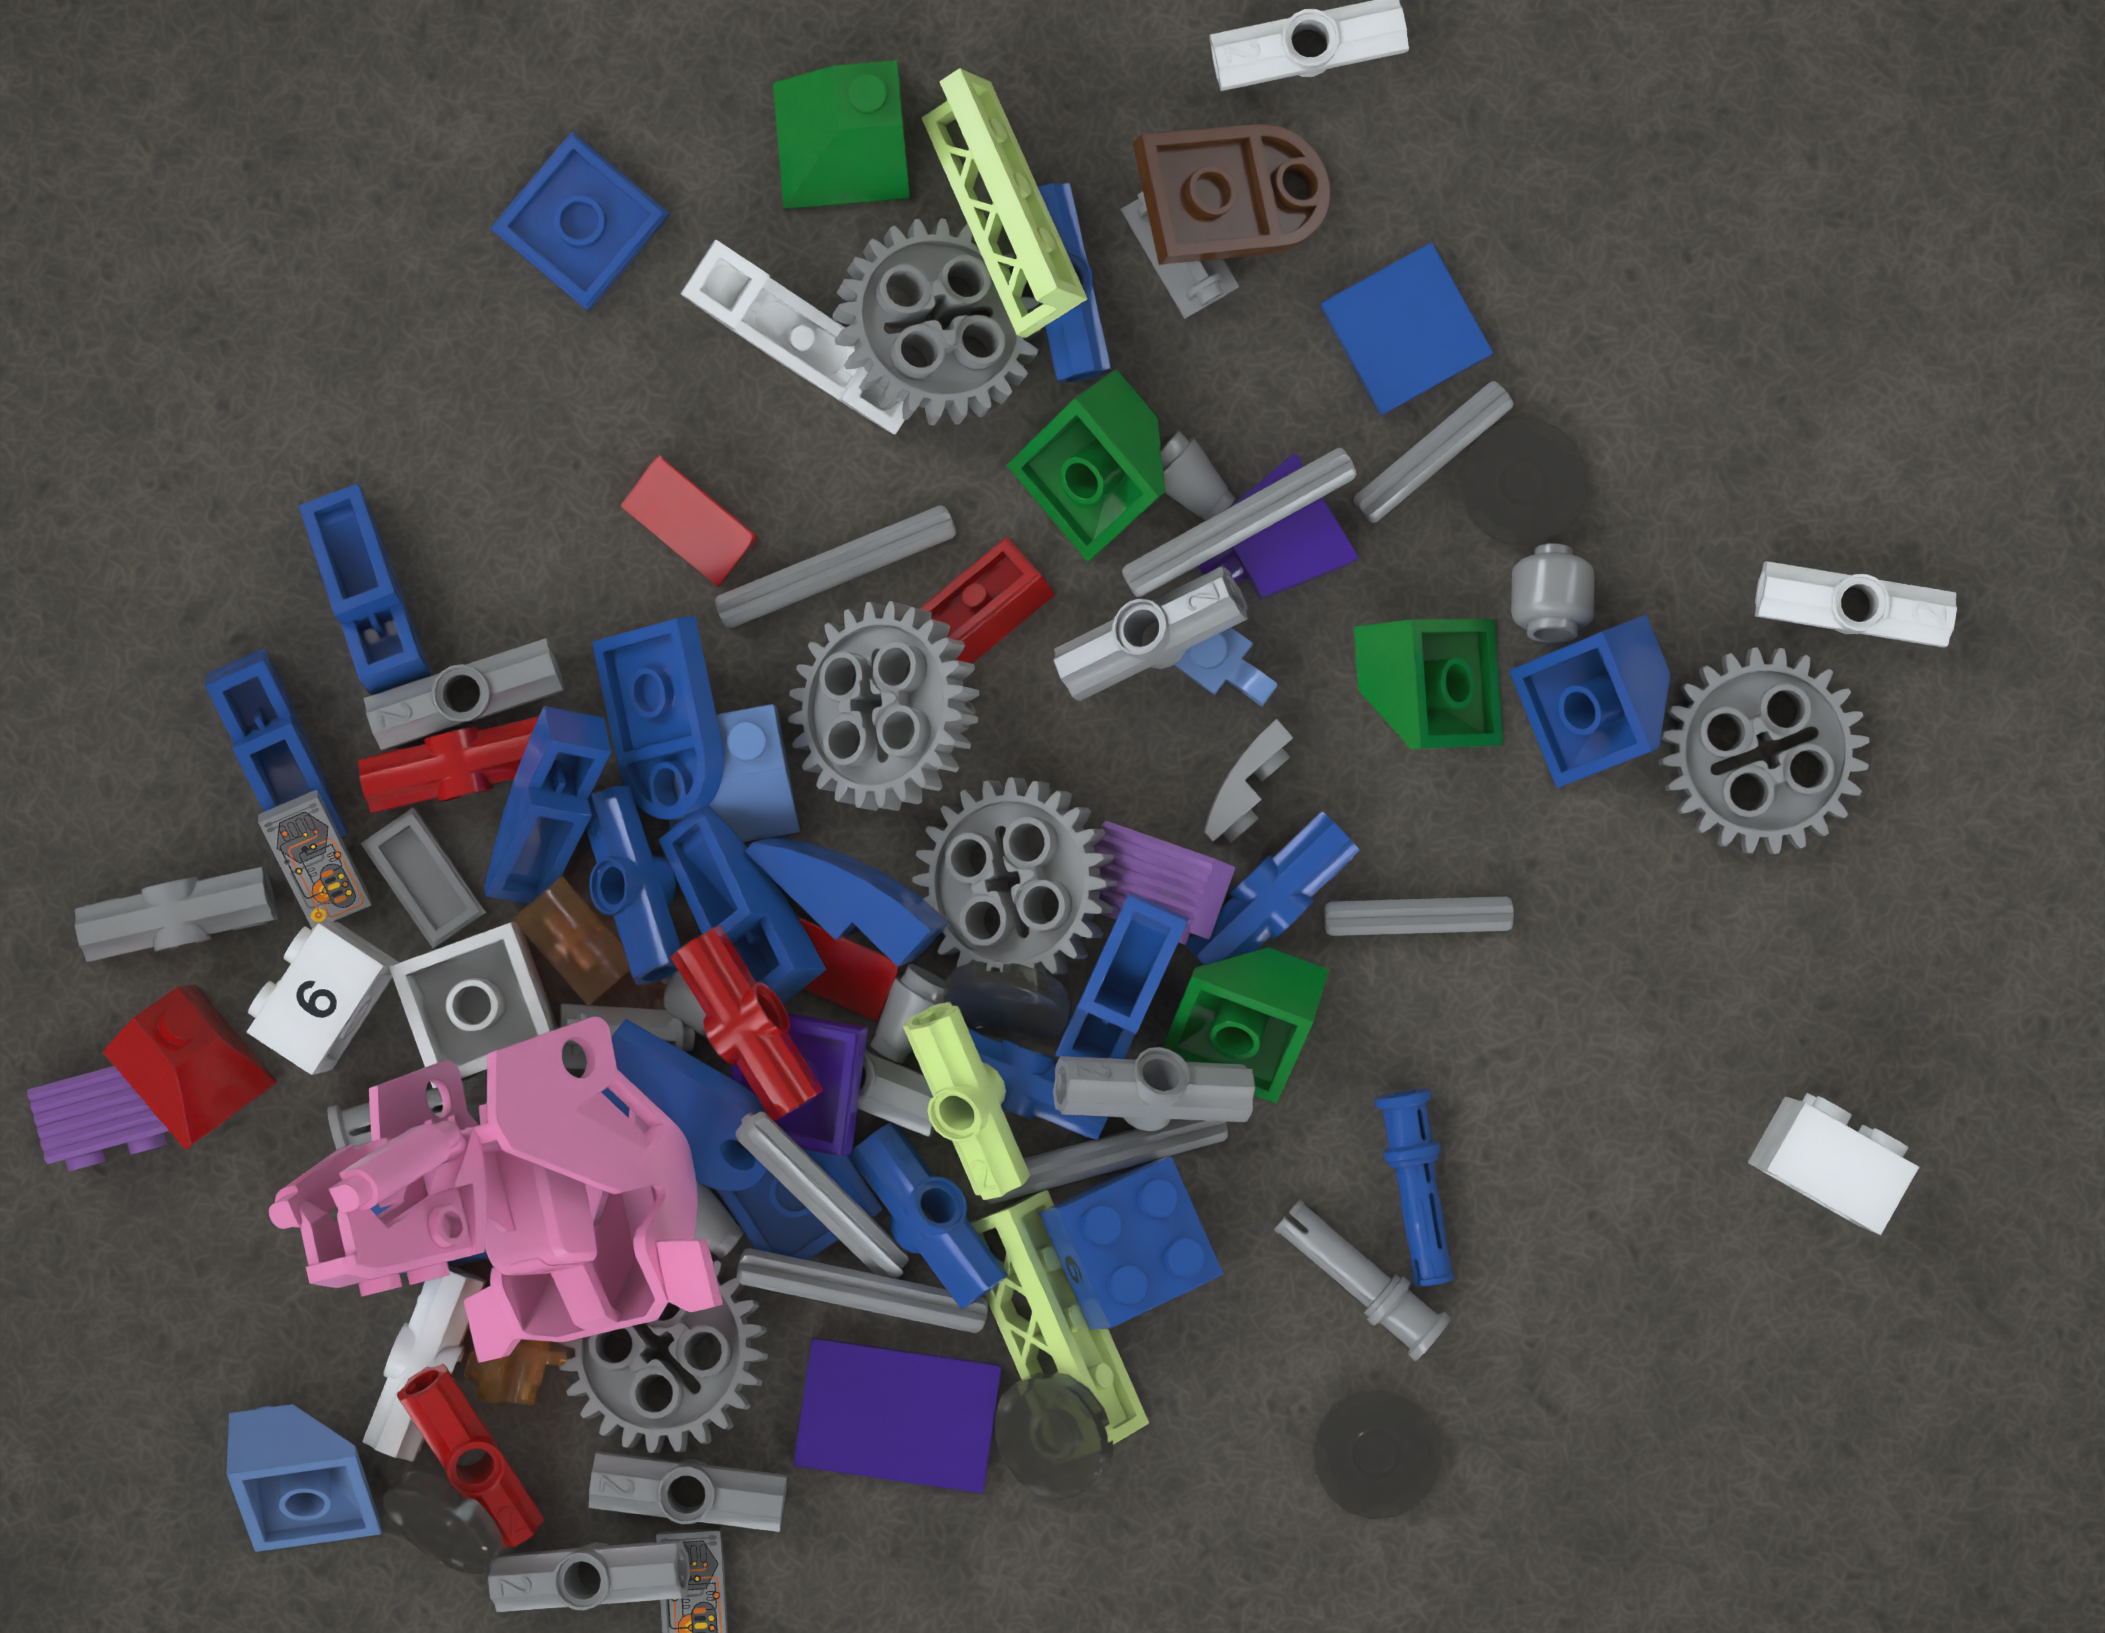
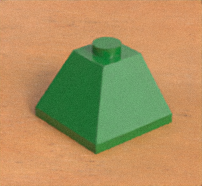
(841, 136)
(1095, 464)
(1433, 680)
(1249, 1014)

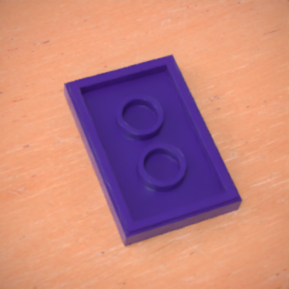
(897, 1415)

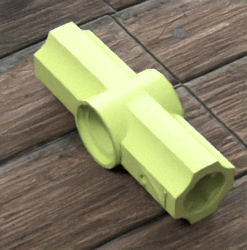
(966, 1100)

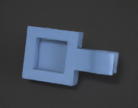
(1222, 660)

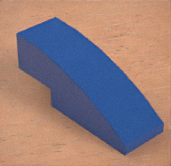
(364, 590)
(268, 733)
(547, 804)
(735, 892)
(850, 896)
(1123, 980)

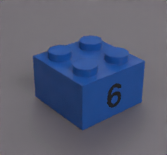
(1130, 1243)

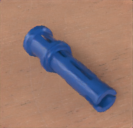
(1413, 1157)

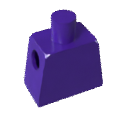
(1290, 550)

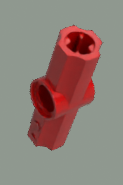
(445, 766)
(746, 1023)
(453, 1428)

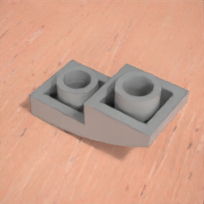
(1233, 803)

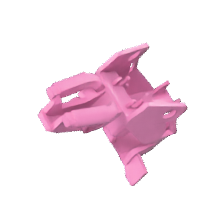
(556, 1184)

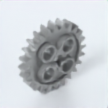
(952, 374)
(1744, 698)
(883, 706)
(1065, 866)
(621, 1387)

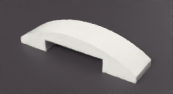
(785, 329)

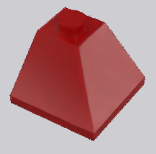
(188, 1064)

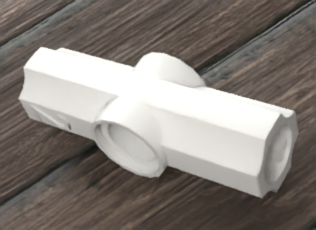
(1267, 52)
(1895, 608)
(427, 1341)

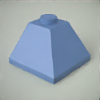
(756, 779)
(296, 1480)

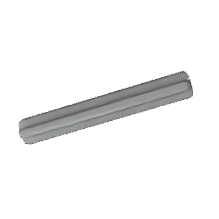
(1239, 522)
(835, 566)
(1115, 1153)
(821, 1195)
(858, 1290)

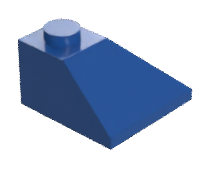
(1596, 700)

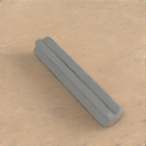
(1433, 452)
(1418, 916)

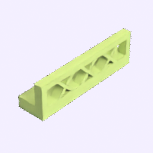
(1015, 204)
(1056, 1316)

